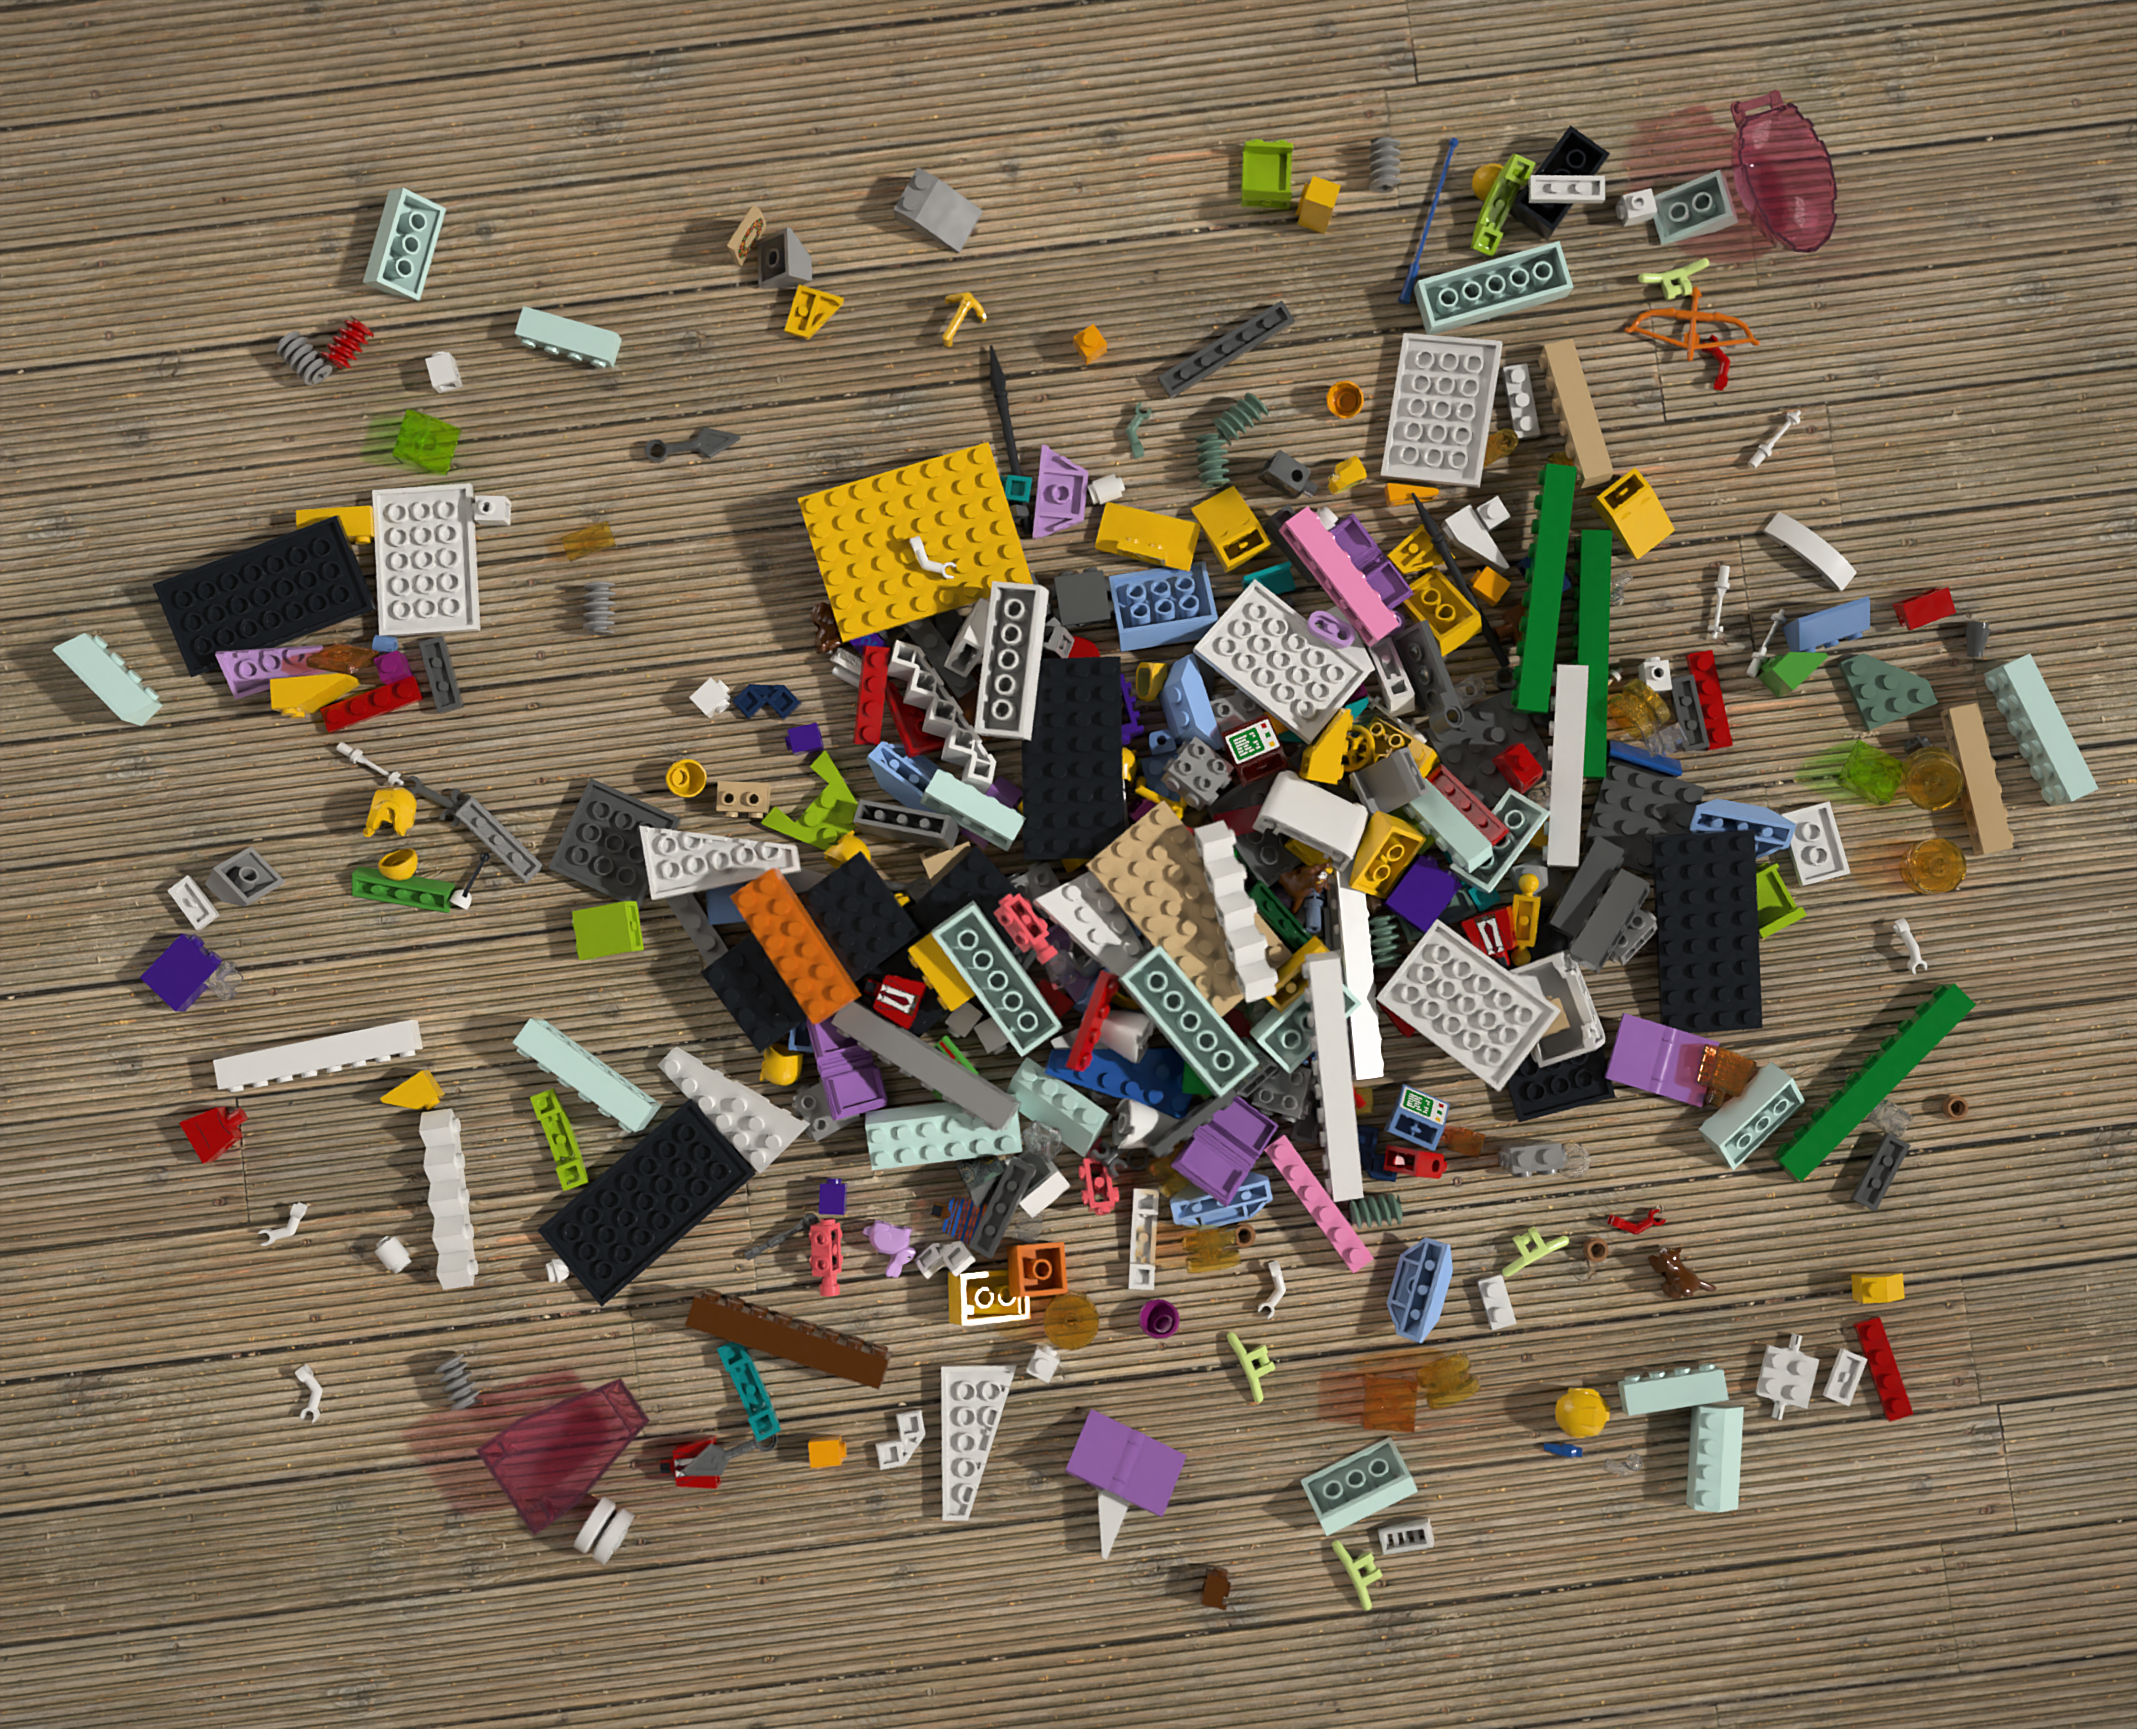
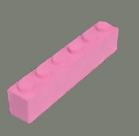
(1339, 576)
(1318, 1203)

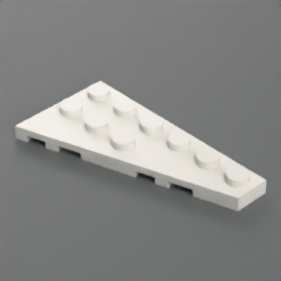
(699, 862)
(1094, 922)
(739, 1113)
(970, 1416)

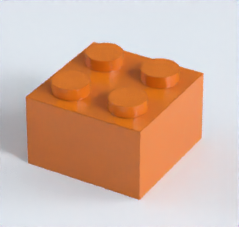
(1037, 1269)

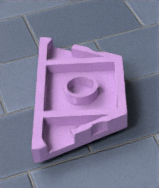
(1059, 494)

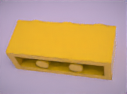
(1317, 204)
(356, 520)
(940, 973)
(1290, 976)

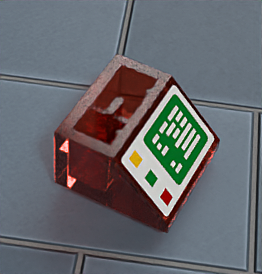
(1254, 750)

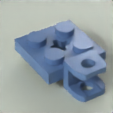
(1154, 765)

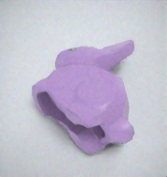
(892, 1241)

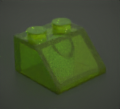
(426, 442)
(1871, 774)

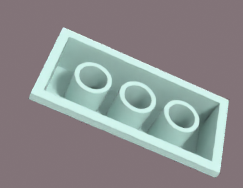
(404, 244)
(109, 678)
(1523, 821)
(1288, 1033)
(1059, 1106)
(1753, 1116)
(1714, 1457)
(1359, 1486)

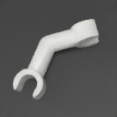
(925, 563)
(1902, 929)
(297, 1213)
(1279, 1291)
(305, 1375)

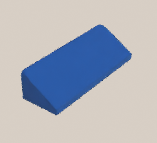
(1643, 759)

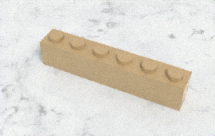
(1576, 413)
(1981, 791)

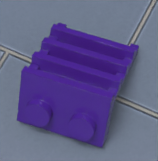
(1130, 730)

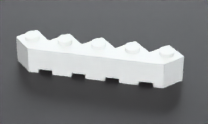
(942, 715)
(1235, 911)
(448, 1198)

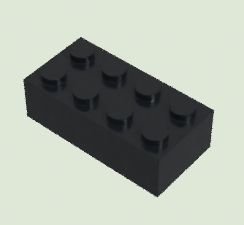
(1571, 156)

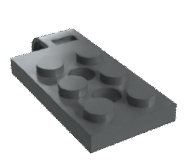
(1432, 694)

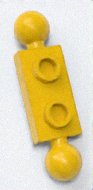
(1525, 918)

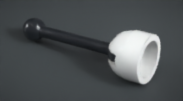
(462, 896)

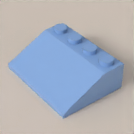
(1162, 606)

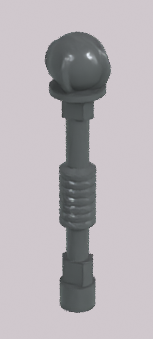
(805, 1224)

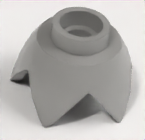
(1082, 961)

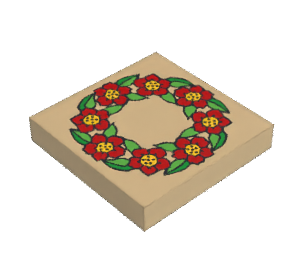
(746, 235)

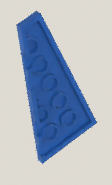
(1152, 1081)

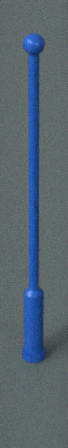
(1414, 267)

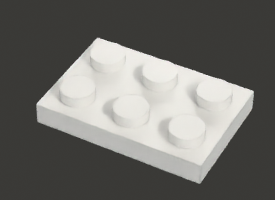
(1816, 845)

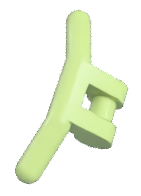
(1684, 285)
(1530, 1256)
(1245, 1359)
(1352, 1566)

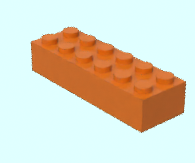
(795, 946)

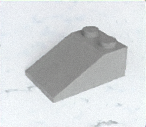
(937, 210)

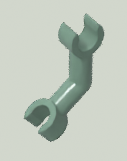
(1136, 445)

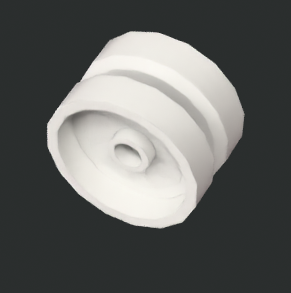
(603, 1530)

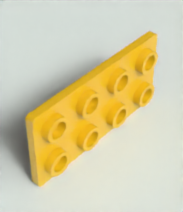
(1147, 536)

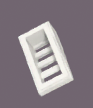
(1413, 1526)

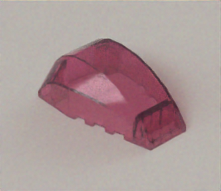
(562, 1450)

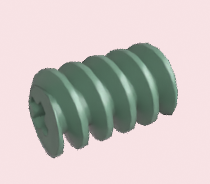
(1239, 417)
(1211, 461)
(1384, 941)
(1375, 1210)

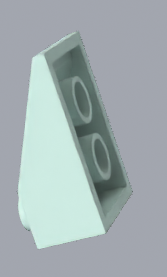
(1694, 209)

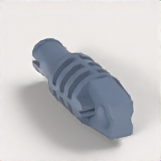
(1313, 905)

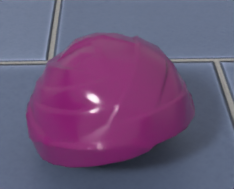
(1159, 1319)

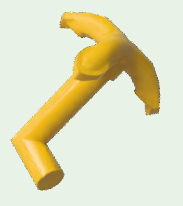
(966, 302)
(1177, 807)

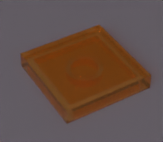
(342, 658)

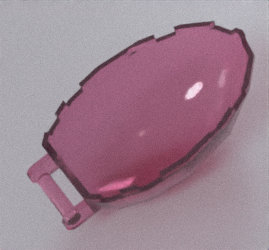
(1783, 174)

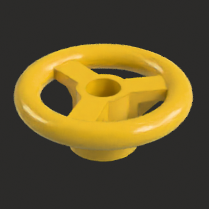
(1365, 735)

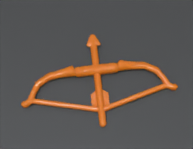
(1691, 338)

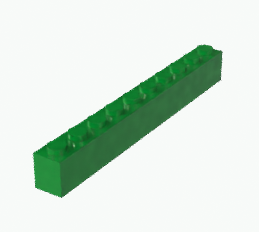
(1544, 589)
(1592, 639)
(1873, 1081)

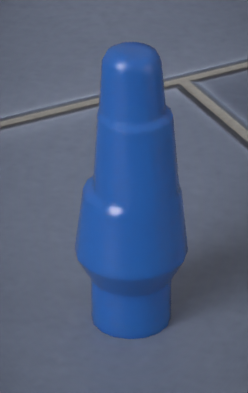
(1565, 1450)

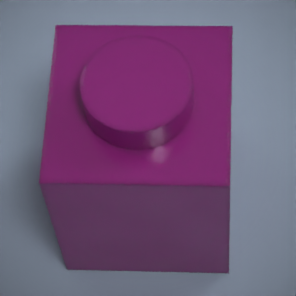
(392, 667)

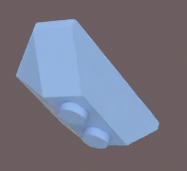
(1188, 705)
(902, 776)
(1770, 828)
(1201, 1211)
(1420, 1288)

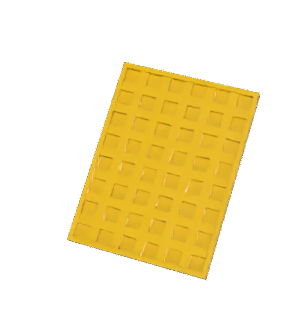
(866, 552)

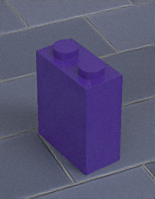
(1422, 893)
(181, 972)

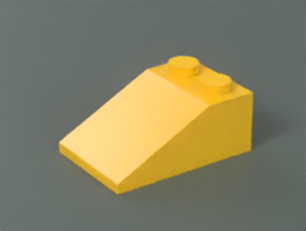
(1445, 608)
(308, 694)
(1384, 854)
(984, 1298)

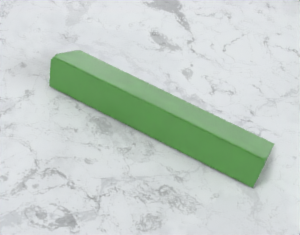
(411, 892)

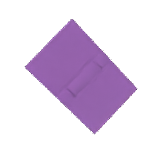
(1370, 560)
(1658, 1059)
(846, 1071)
(1225, 1150)
(1125, 1463)

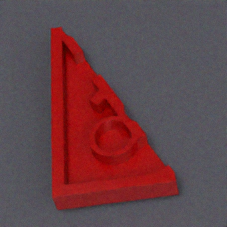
(909, 724)

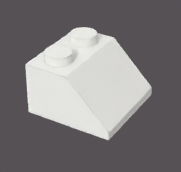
(1044, 1185)

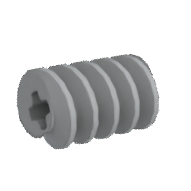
(1383, 164)
(303, 359)
(598, 608)
(457, 1383)

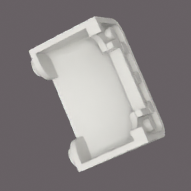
(1313, 817)
(1562, 979)

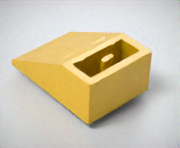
(1633, 513)
(1231, 529)
(1390, 739)
(1323, 756)

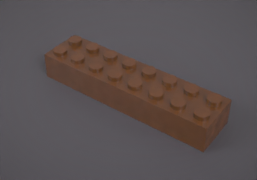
(789, 1338)

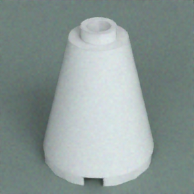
(1127, 1033)
(1139, 1124)

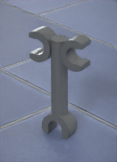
(451, 805)
(1109, 1158)

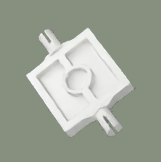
(1787, 1376)

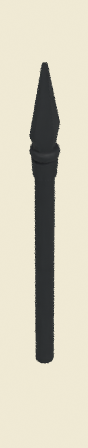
(998, 384)
(1443, 549)

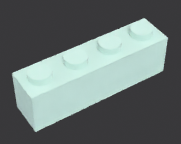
(568, 337)
(972, 809)
(1449, 829)
(1672, 1390)

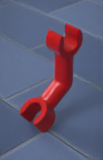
(1722, 377)
(1638, 1227)

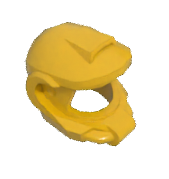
(392, 805)
(1581, 1412)

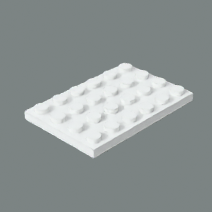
(1441, 409)
(426, 560)
(1279, 664)
(1468, 1005)

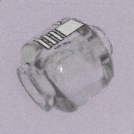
(1257, 1010)

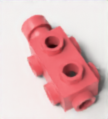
(1024, 926)
(1097, 1186)
(822, 1249)

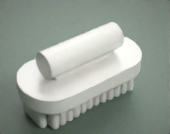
(847, 666)

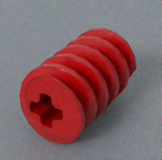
(347, 343)

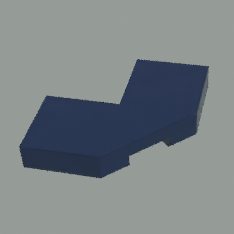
(756, 696)
(1372, 1162)

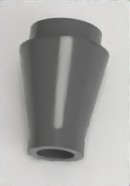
(1976, 638)

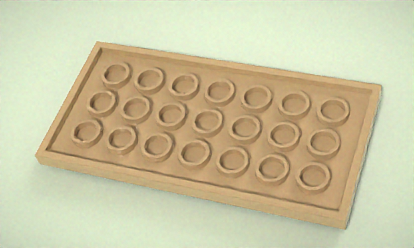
(1164, 892)

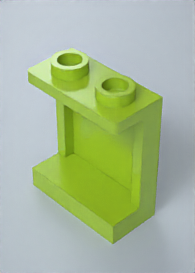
(1266, 174)
(1774, 901)
(607, 930)

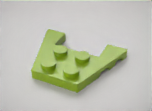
(827, 817)

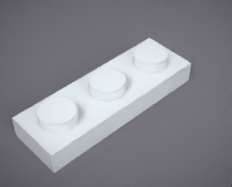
(1566, 189)
(1520, 401)

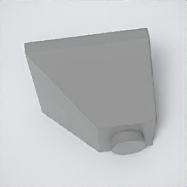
(782, 261)
(243, 878)
(1550, 880)

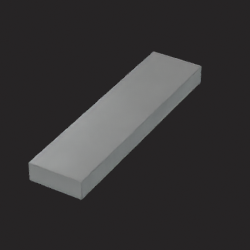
(499, 839)

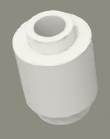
(1106, 489)
(392, 1254)

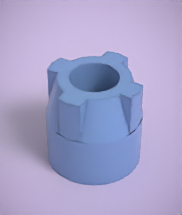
(384, 644)

